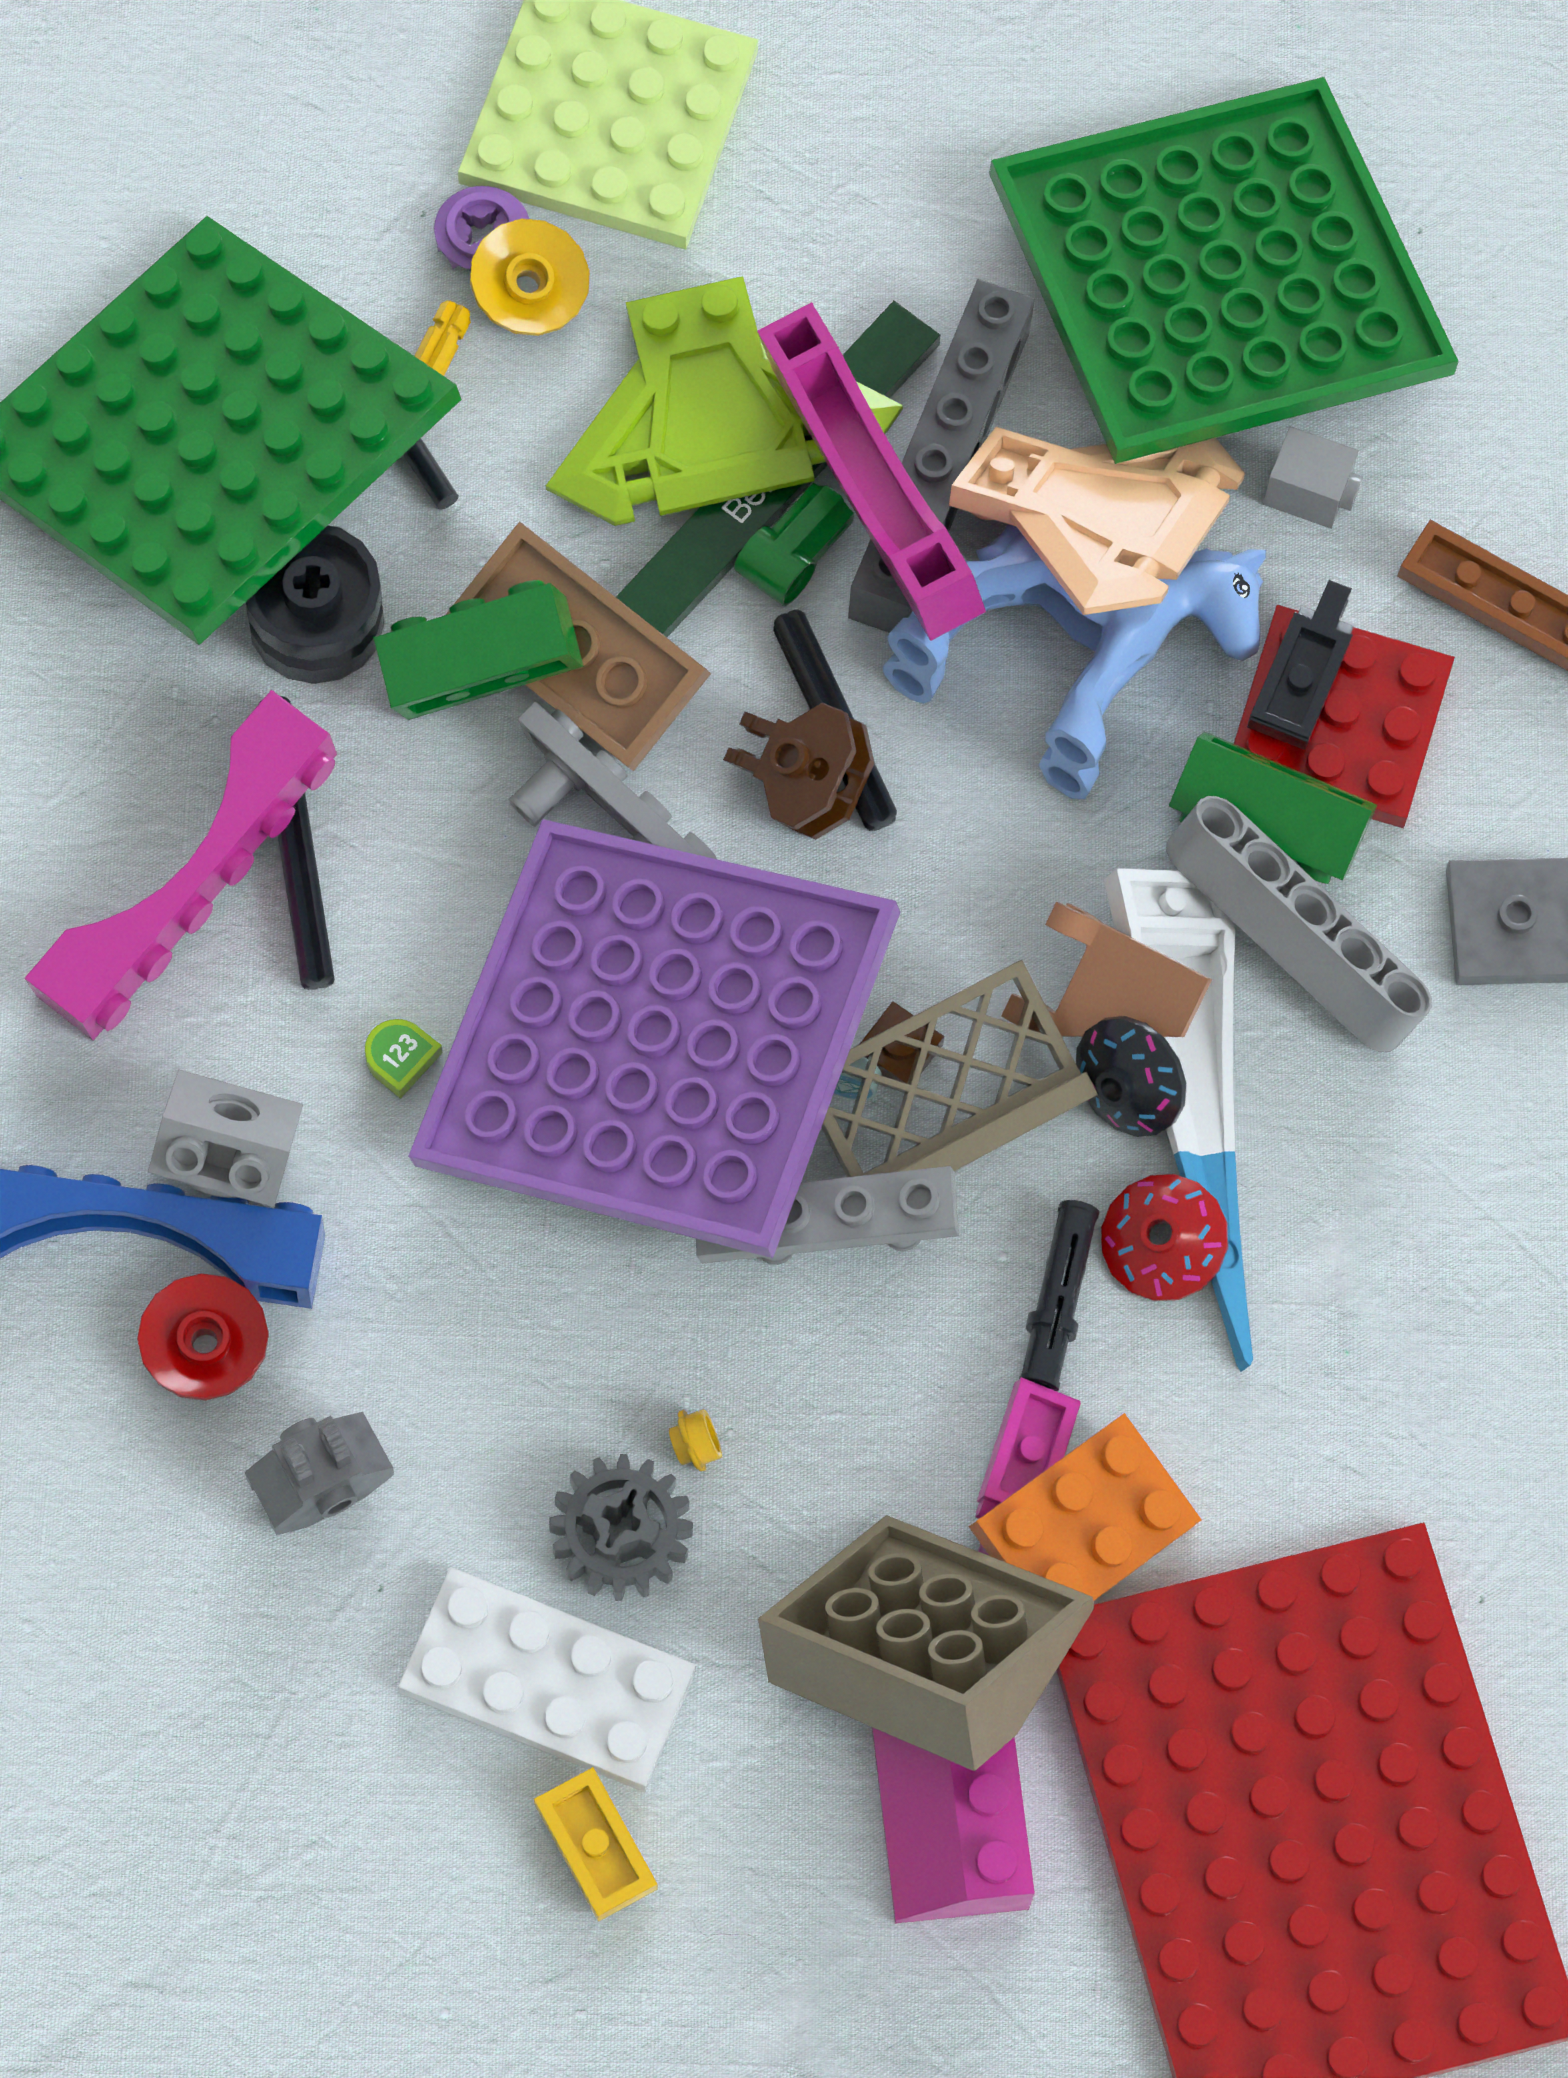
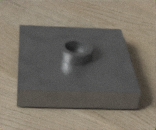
(1509, 920)

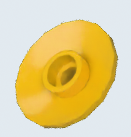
(533, 251)

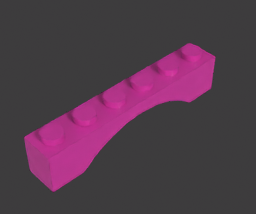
(870, 473)
(102, 964)

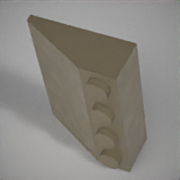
(923, 1640)

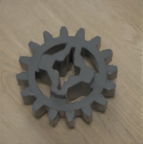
(644, 1539)

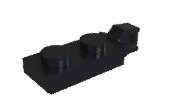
(1304, 670)

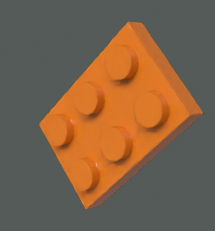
(1090, 1514)

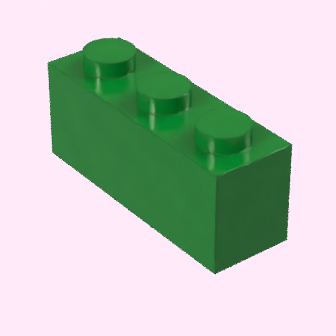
(478, 649)
(1299, 813)

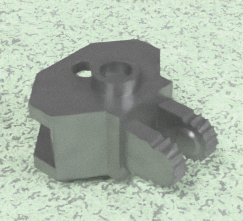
(318, 1471)

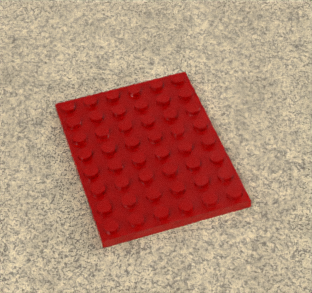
(1313, 1821)

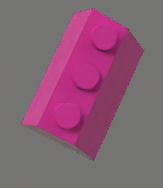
(952, 1833)

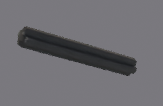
(819, 687)

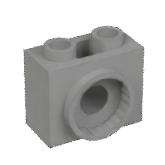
(225, 1138)

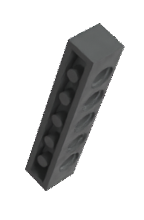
(950, 429)

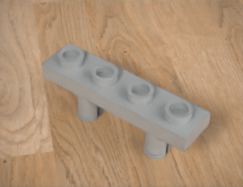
(599, 776)
(859, 1213)

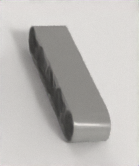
(1298, 924)

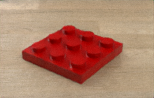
(1372, 723)

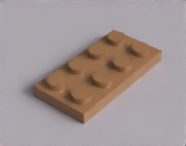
(631, 672)

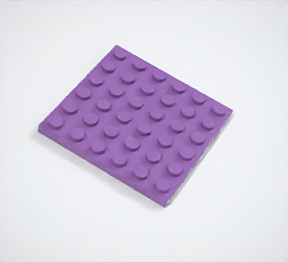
(656, 1036)

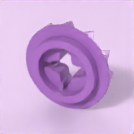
(472, 207)

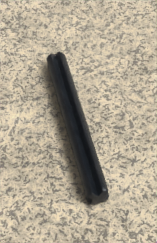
(305, 900)

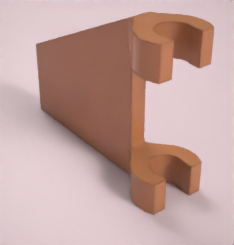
(1117, 980)

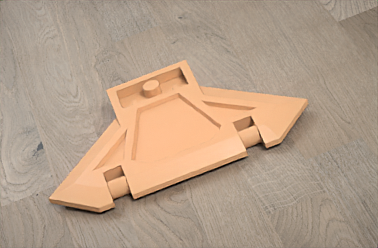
(1101, 523)

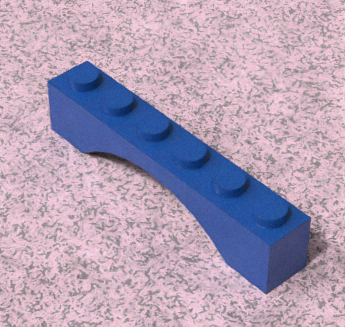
(259, 1247)

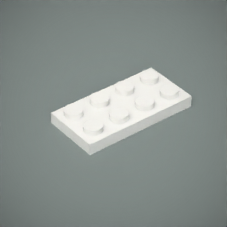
(547, 1679)

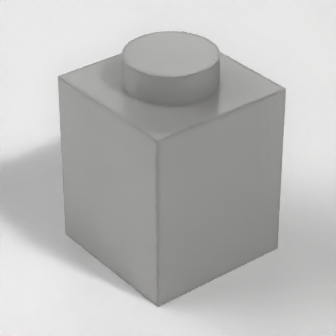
(1313, 478)

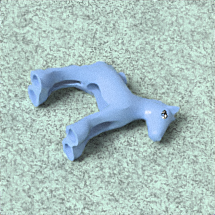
(1211, 587)

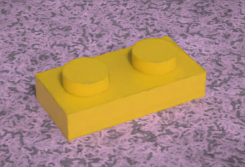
(595, 1844)

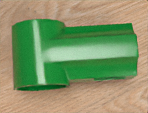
(786, 556)

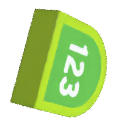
(400, 1054)

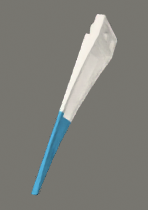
(1185, 925)

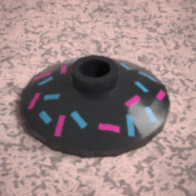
(1133, 1074)

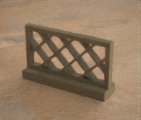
(987, 1127)

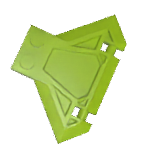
(694, 414)

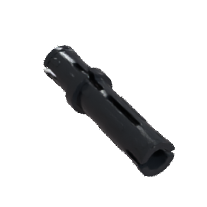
(1073, 1231)

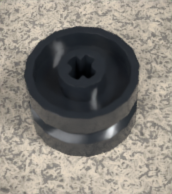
(319, 610)

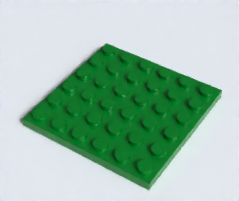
(1221, 269)
(209, 427)

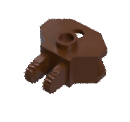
(806, 765)

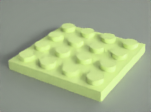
(610, 114)

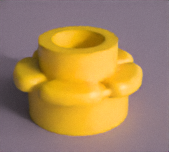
(695, 1439)

